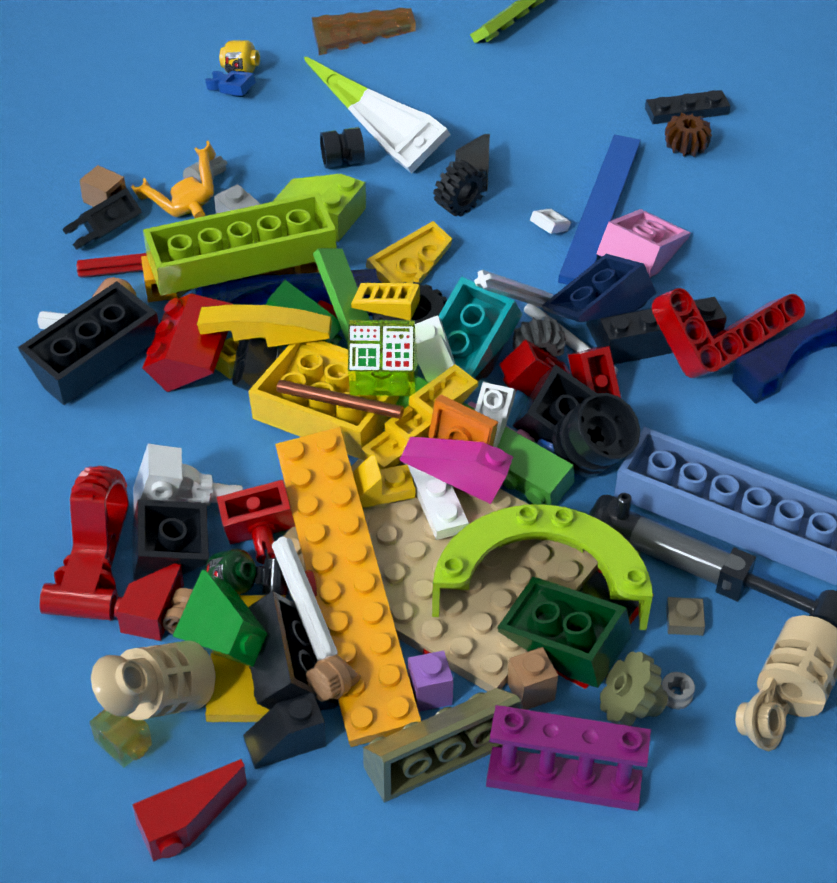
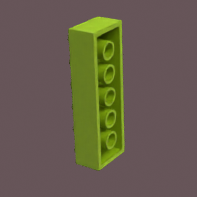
(238, 243)

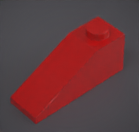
(183, 812)

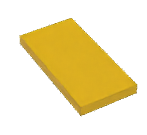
(234, 688)

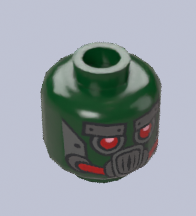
(233, 567)

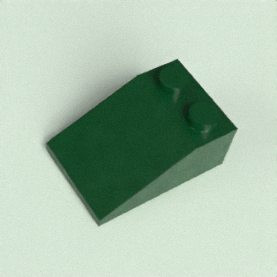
(574, 628)

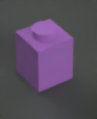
(431, 680)

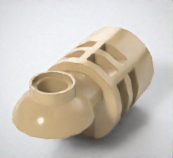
(154, 680)
(792, 681)

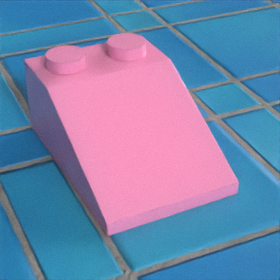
(643, 239)

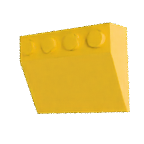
(322, 367)

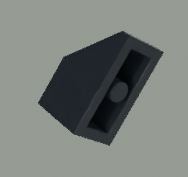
(286, 731)

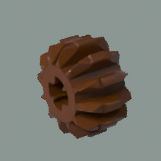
(688, 134)

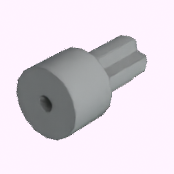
(217, 166)

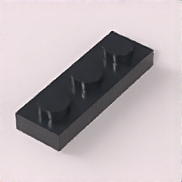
(700, 104)

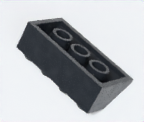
(638, 335)
(90, 342)

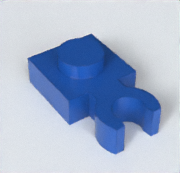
(233, 83)

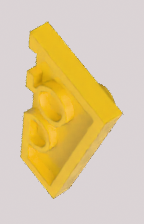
(412, 256)

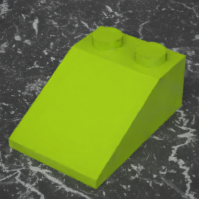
(340, 193)

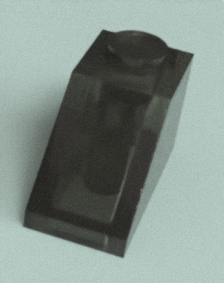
(476, 154)

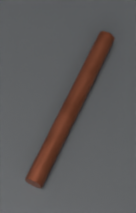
(340, 399)

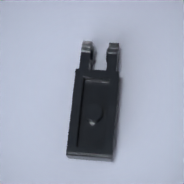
(104, 217)

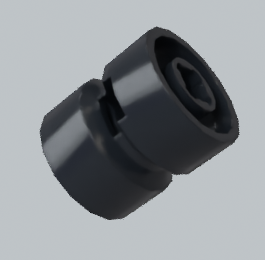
(342, 147)

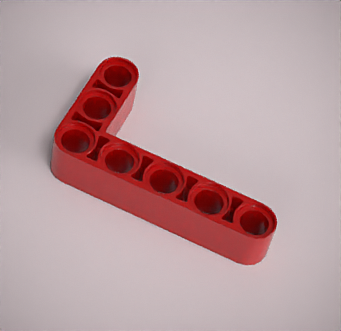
(699, 350)

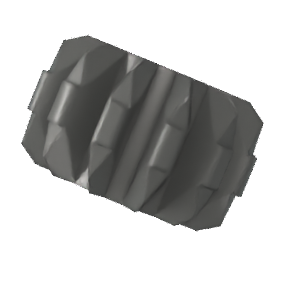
(542, 333)

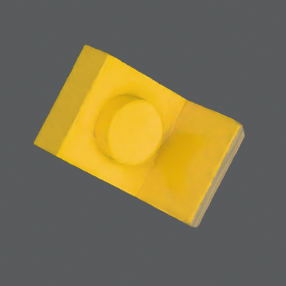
(382, 485)

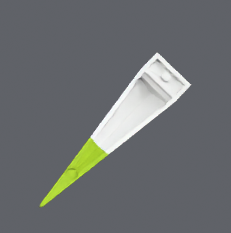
(401, 130)

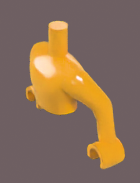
(188, 194)

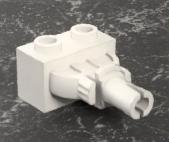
(168, 479)

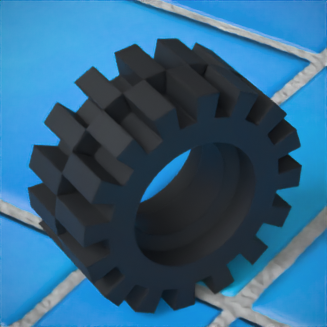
(460, 188)

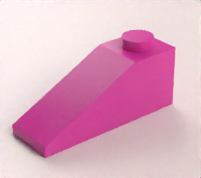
(463, 464)

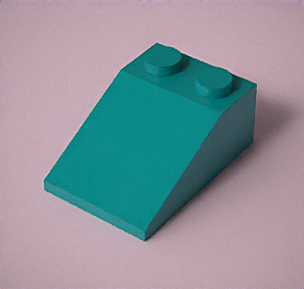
(477, 324)

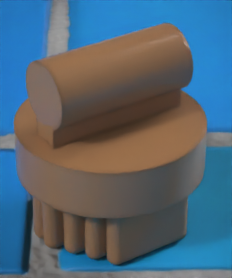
(332, 678)

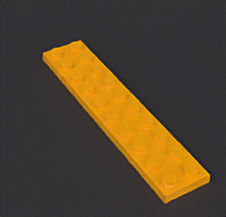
(348, 584)

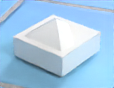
(550, 221)

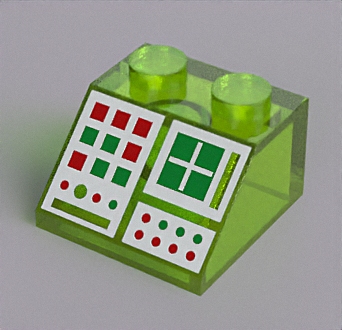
(382, 357)

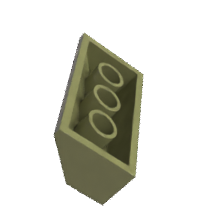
(434, 745)

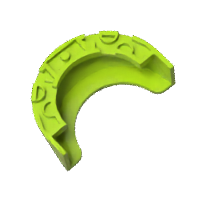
(615, 555)

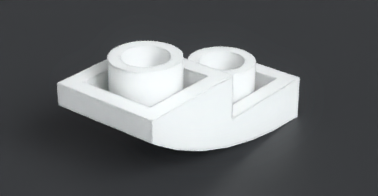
(496, 404)

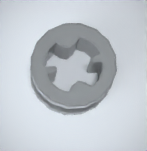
(686, 684)

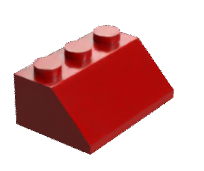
(178, 349)

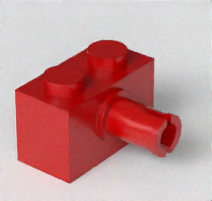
(256, 516)

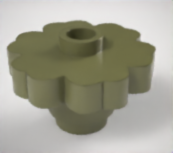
(633, 690)

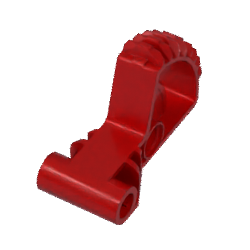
(97, 518)

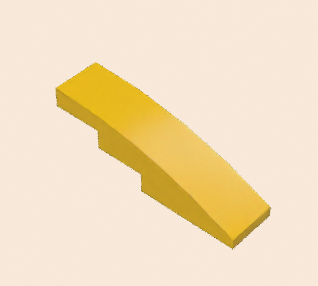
(275, 323)
(417, 416)

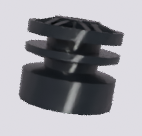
(596, 434)

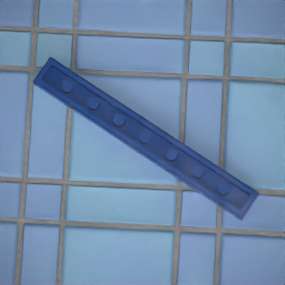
(600, 207)

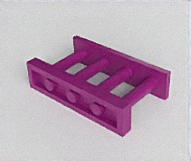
(564, 777)

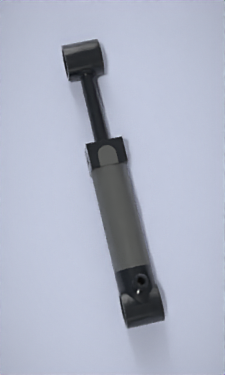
(727, 570)

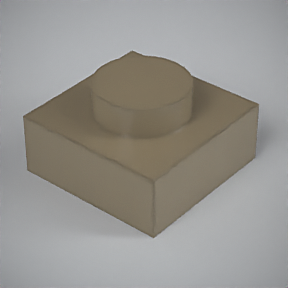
(685, 616)

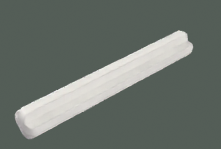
(304, 598)

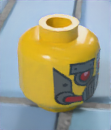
(239, 56)

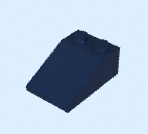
(603, 290)

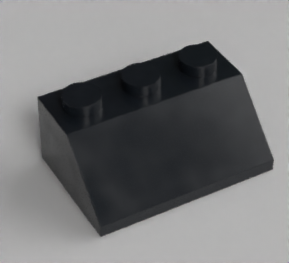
(284, 656)

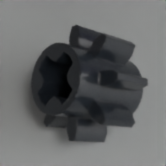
(271, 577)

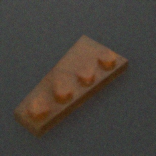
(364, 27)

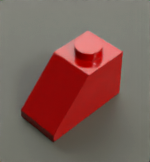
(527, 365)
(595, 369)
(147, 601)

